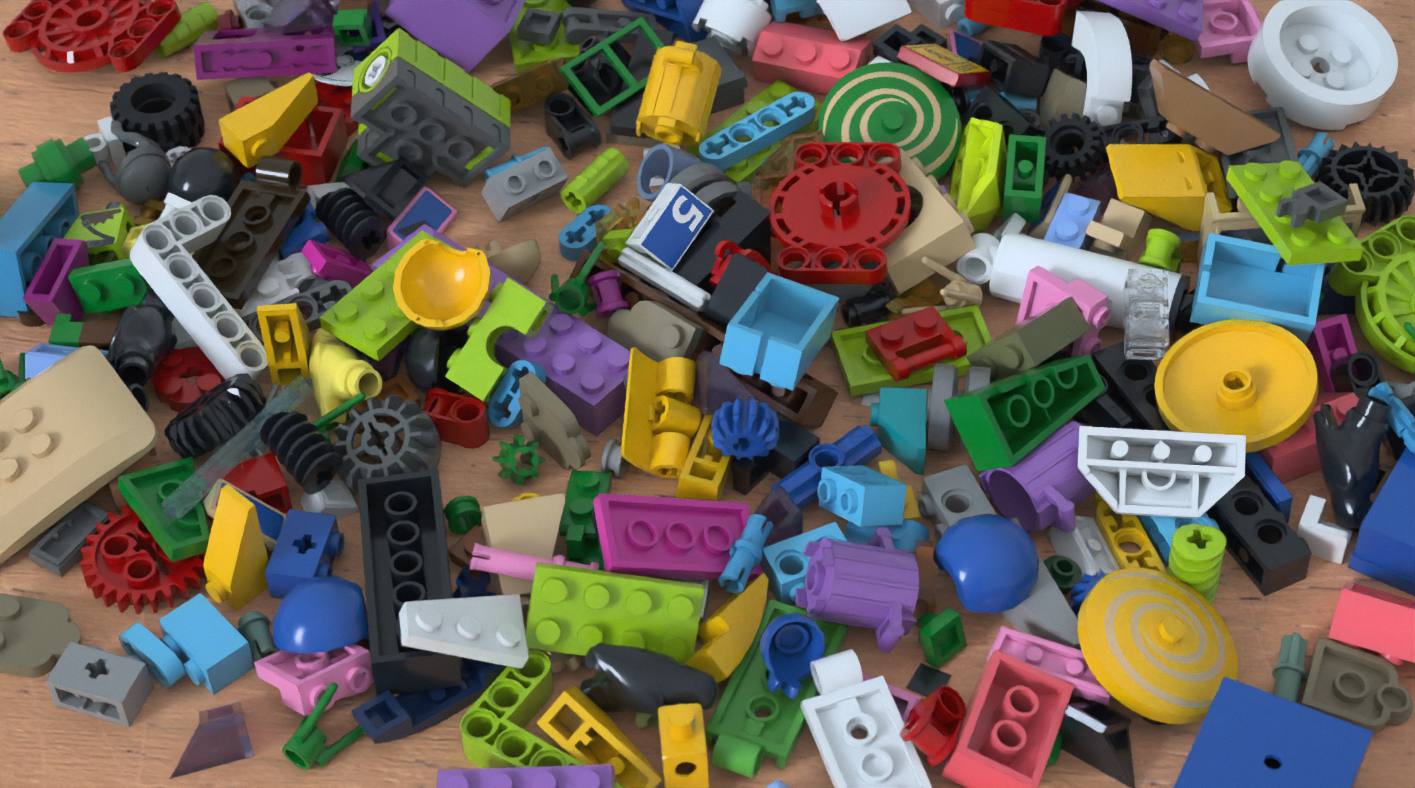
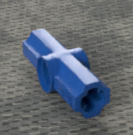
(852, 449)

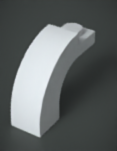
(1108, 65)

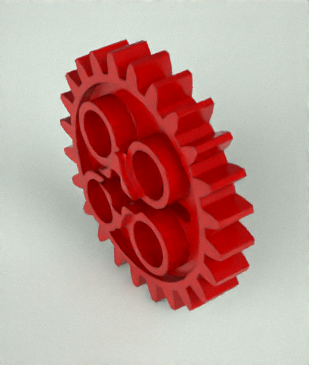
(130, 576)

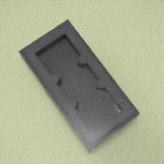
(63, 543)

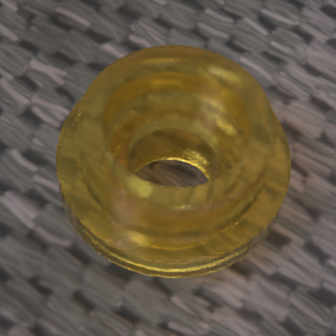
(1176, 49)

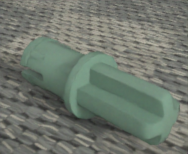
(1289, 670)

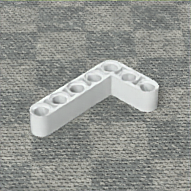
(167, 266)

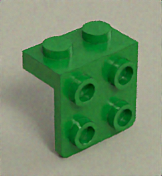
(108, 286)

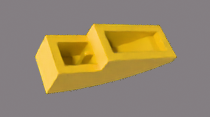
(730, 630)

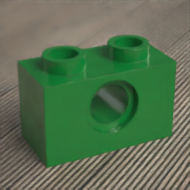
(1024, 177)

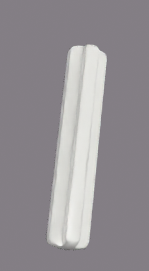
(664, 279)

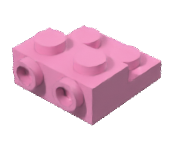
(1227, 29)
(1047, 289)
(307, 676)

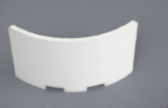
(860, 16)

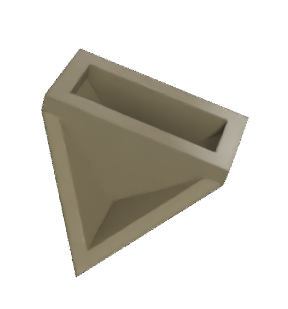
(1062, 96)

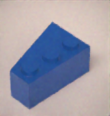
(673, 15)

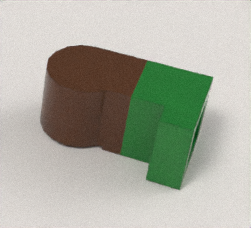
(352, 16)
(80, 334)

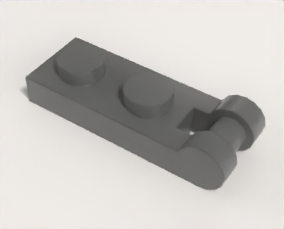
(588, 22)

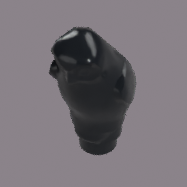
(142, 340)
(1351, 456)
(644, 680)

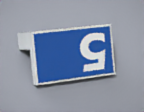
(670, 225)

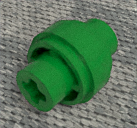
(58, 163)

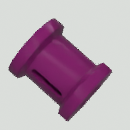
(606, 293)

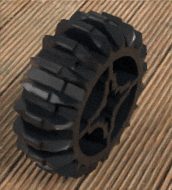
(1382, 179)
(215, 416)

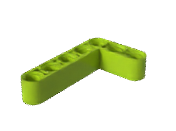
(504, 726)

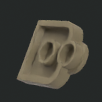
(654, 331)
(551, 424)
(33, 635)
(1355, 687)

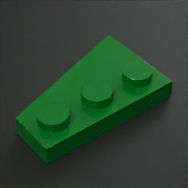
(146, 492)

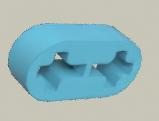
(159, 659)

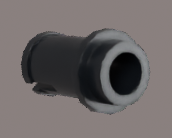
(865, 308)

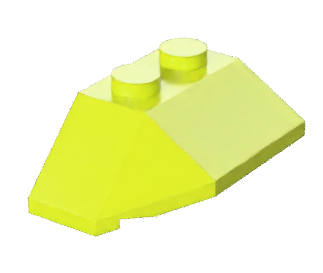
(980, 173)

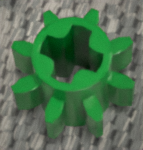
(529, 459)

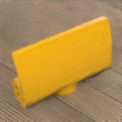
(659, 414)

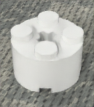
(733, 22)

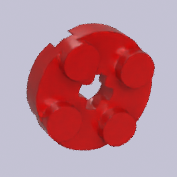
(172, 376)

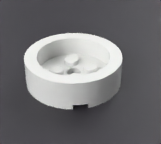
(1351, 51)

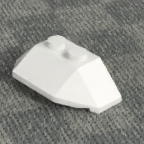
(1160, 469)

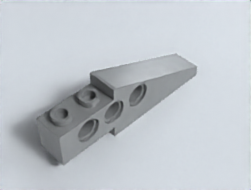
(957, 495)

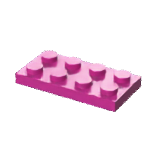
(669, 535)

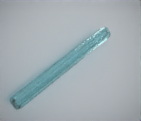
(234, 450)

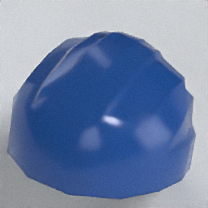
(788, 649)

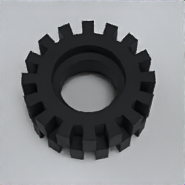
(1067, 131)

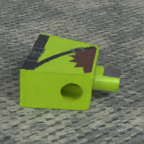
(103, 232)

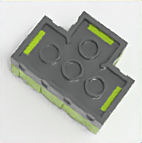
(427, 112)

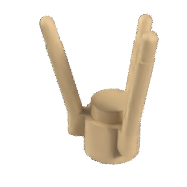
(955, 294)

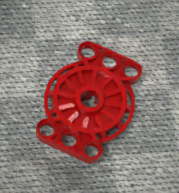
(92, 32)
(866, 205)

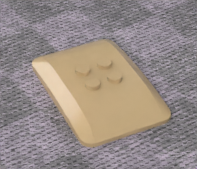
(64, 442)

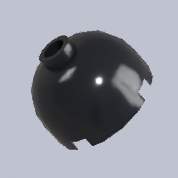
(428, 358)

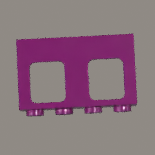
(264, 53)

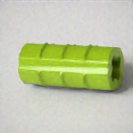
(189, 29)
(594, 180)

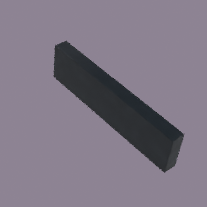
(640, 64)

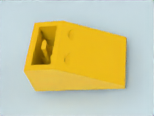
(1168, 180)

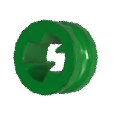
(463, 514)

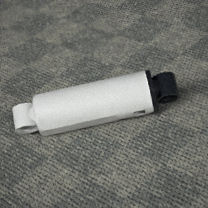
(1009, 262)

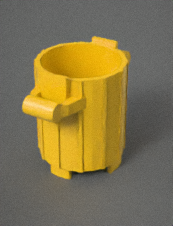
(679, 95)

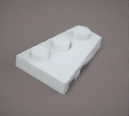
(469, 628)

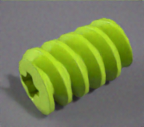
(1198, 558)

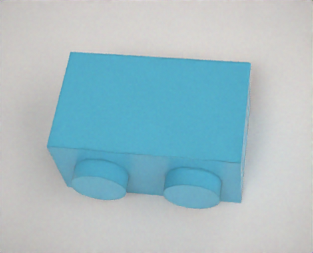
(206, 644)

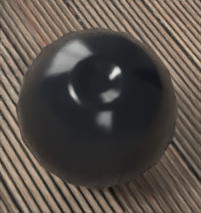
(204, 173)

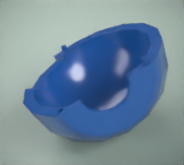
(989, 562)
(321, 616)

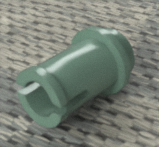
(256, 631)

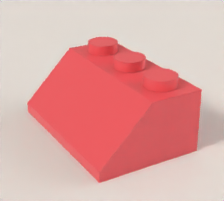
(807, 56)
(1299, 452)
(1375, 622)
(1008, 726)

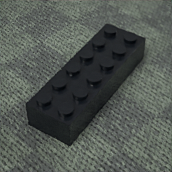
(404, 563)

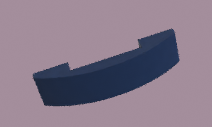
(394, 718)

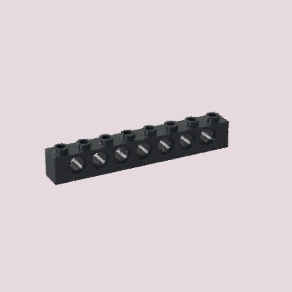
(1253, 528)

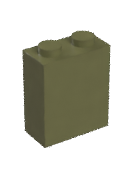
(1031, 340)

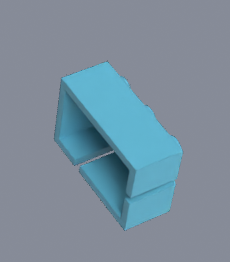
(1241, 283)
(779, 331)

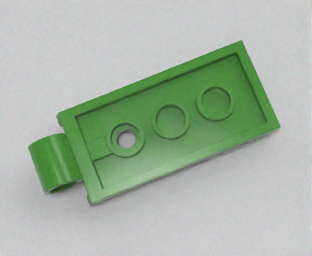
(747, 738)

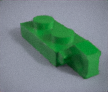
(579, 507)

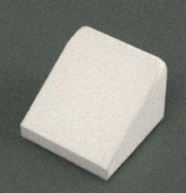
(332, 500)

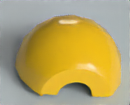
(441, 285)

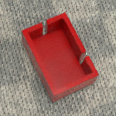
(316, 153)

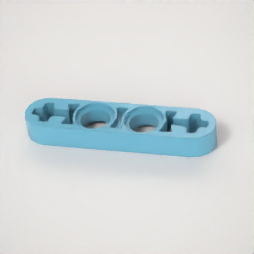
(790, 111)

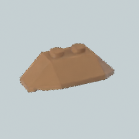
(1206, 115)

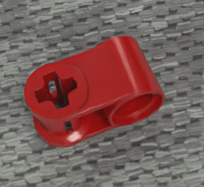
(458, 418)
(936, 723)

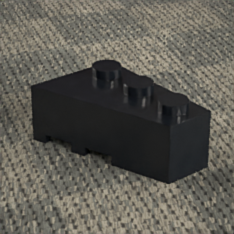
(744, 224)

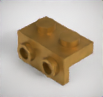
(533, 84)

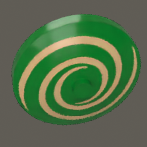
(894, 107)

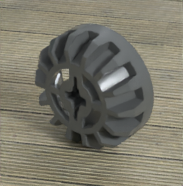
(417, 453)

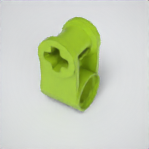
(1162, 250)

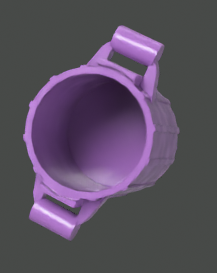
(1042, 484)
(862, 586)

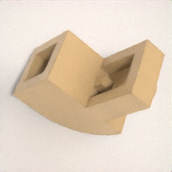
(1119, 231)

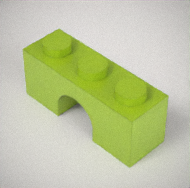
(510, 309)

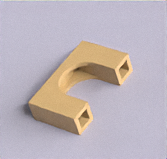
(934, 234)

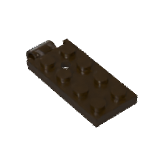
(248, 247)

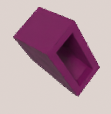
(51, 288)

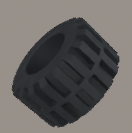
(160, 109)

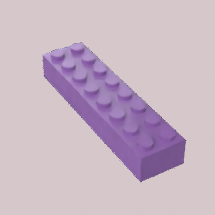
(578, 361)

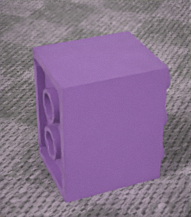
(457, 28)

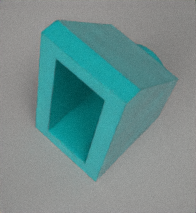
(902, 424)

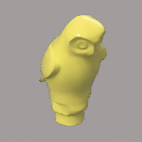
(339, 374)

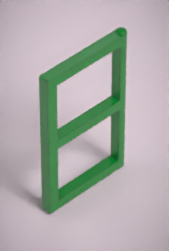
(603, 46)

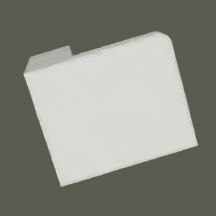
(1324, 538)

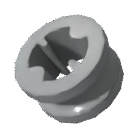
(613, 460)

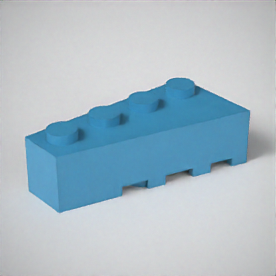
(26, 234)

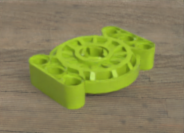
(1384, 289)

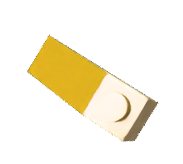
(269, 121)
(285, 342)
(705, 468)
(235, 552)
(596, 740)

